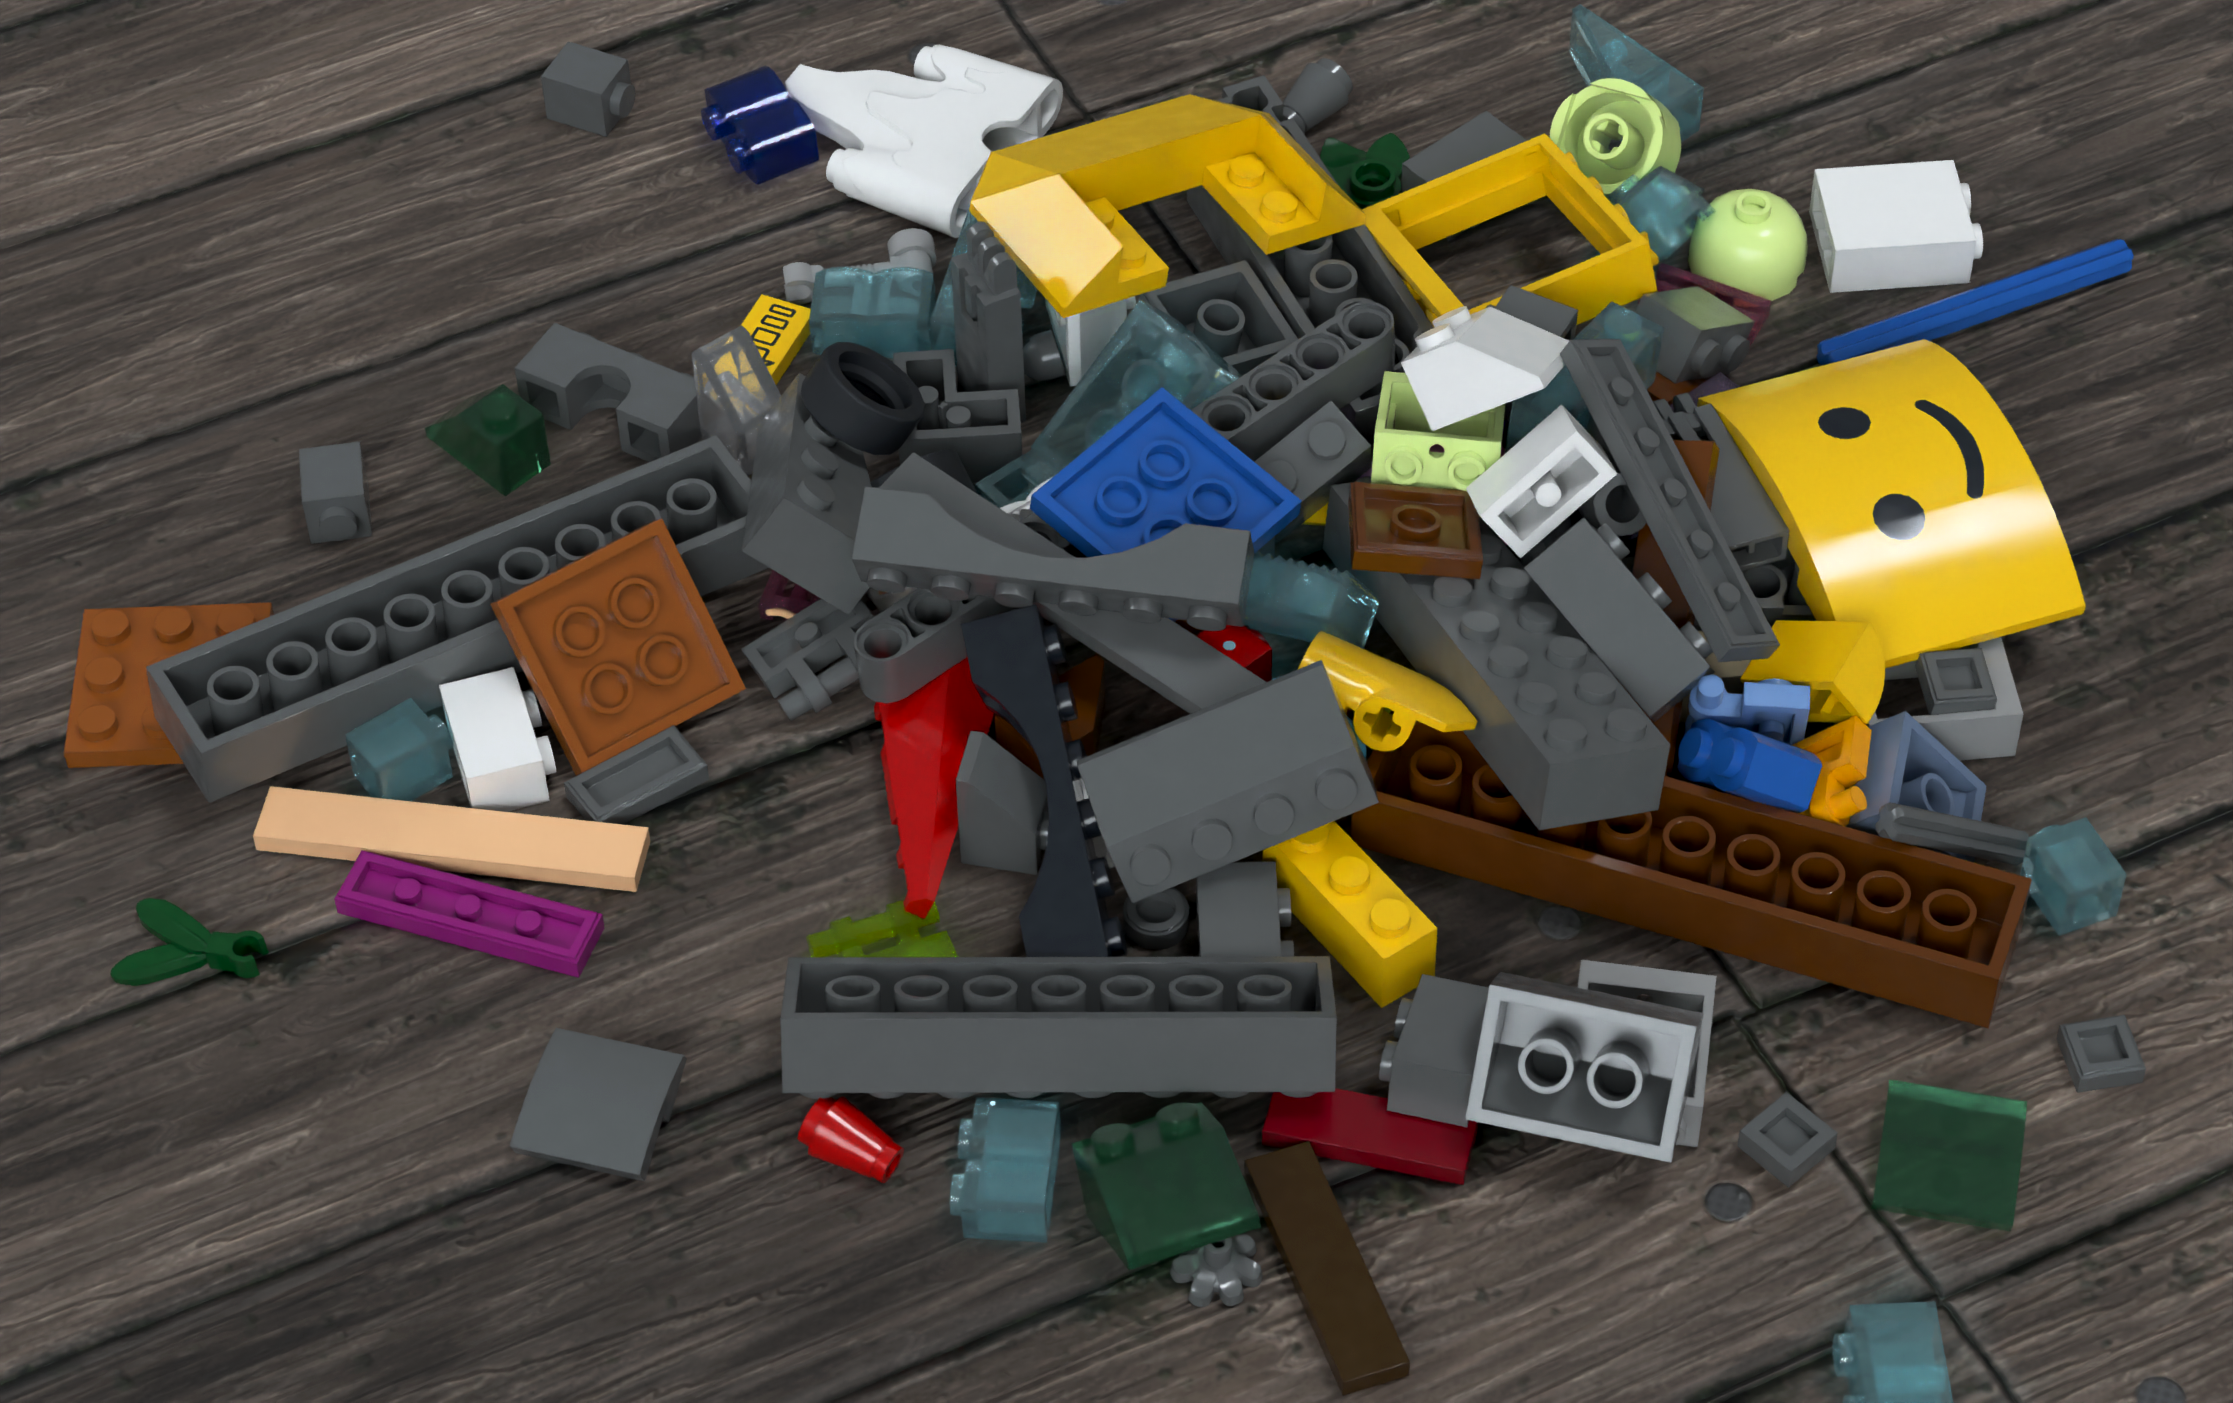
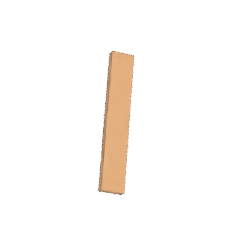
(453, 838)

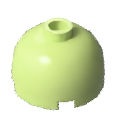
(1750, 244)

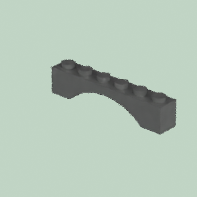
(1184, 575)

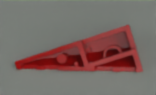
(920, 769)

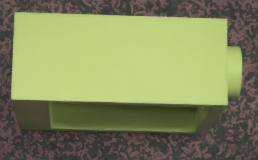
(1405, 440)

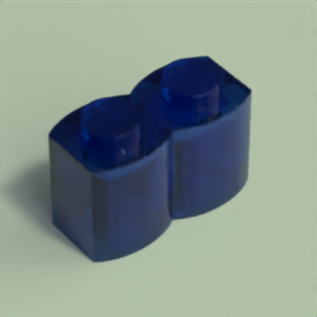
(760, 125)

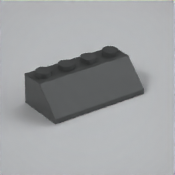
(1227, 781)

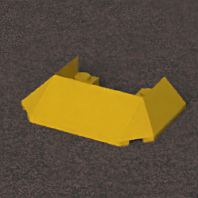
(1062, 194)

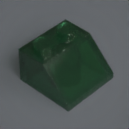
(1163, 1185)

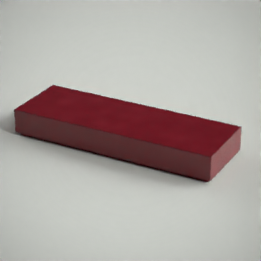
(1363, 1132)

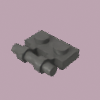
(802, 647)

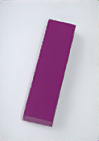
(470, 913)

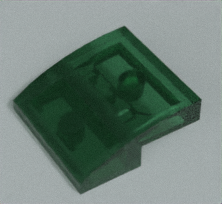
(1950, 1155)

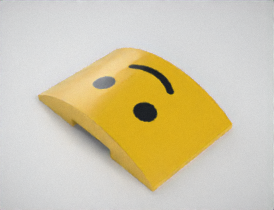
(1905, 500)

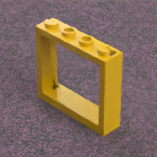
(1498, 186)

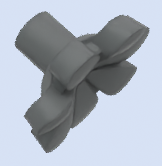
(1219, 1269)

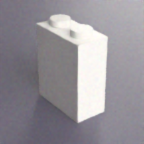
(1894, 226)

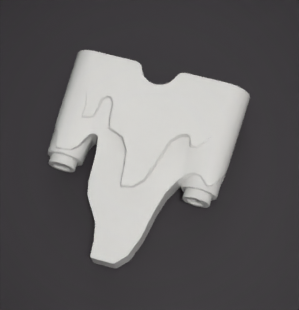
(924, 138)

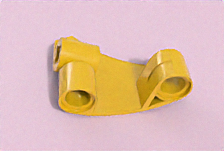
(1371, 683)

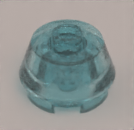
(1663, 208)

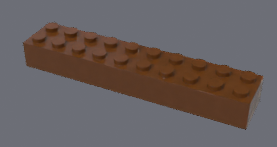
(1717, 877)

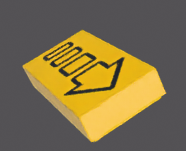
(778, 332)

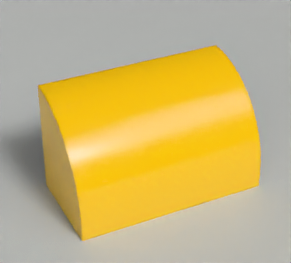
(1834, 658)

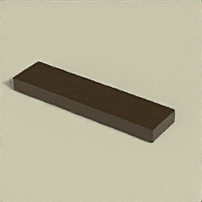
(1326, 1268)

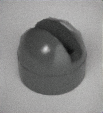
(1042, 357)

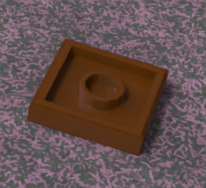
(1414, 530)

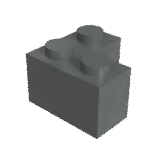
(976, 424)

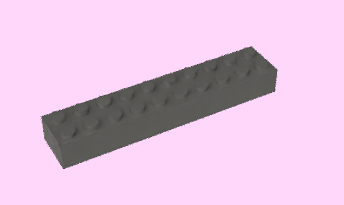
(339, 660)

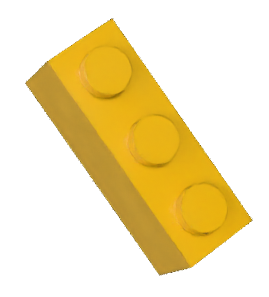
(1356, 911)

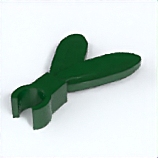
(187, 947)

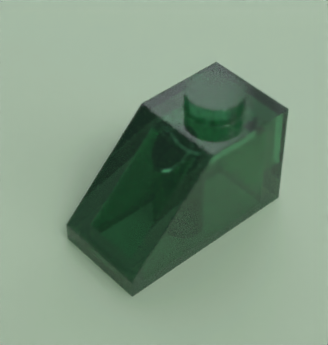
(495, 438)

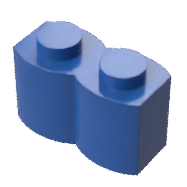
(1748, 765)

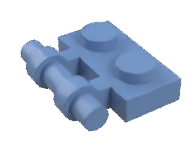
(1765, 707)

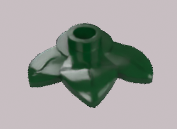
(1366, 175)

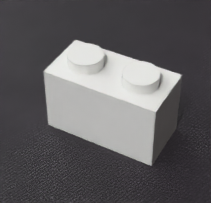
(1541, 481)
(496, 741)

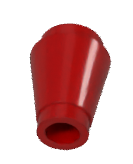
(849, 1139)

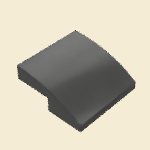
(598, 1103)

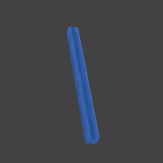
(1982, 302)

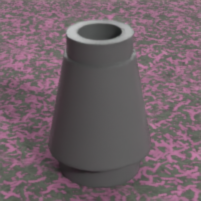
(1317, 94)

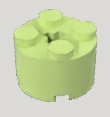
(1613, 111)

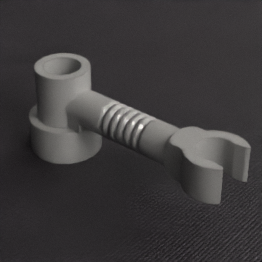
(905, 249)

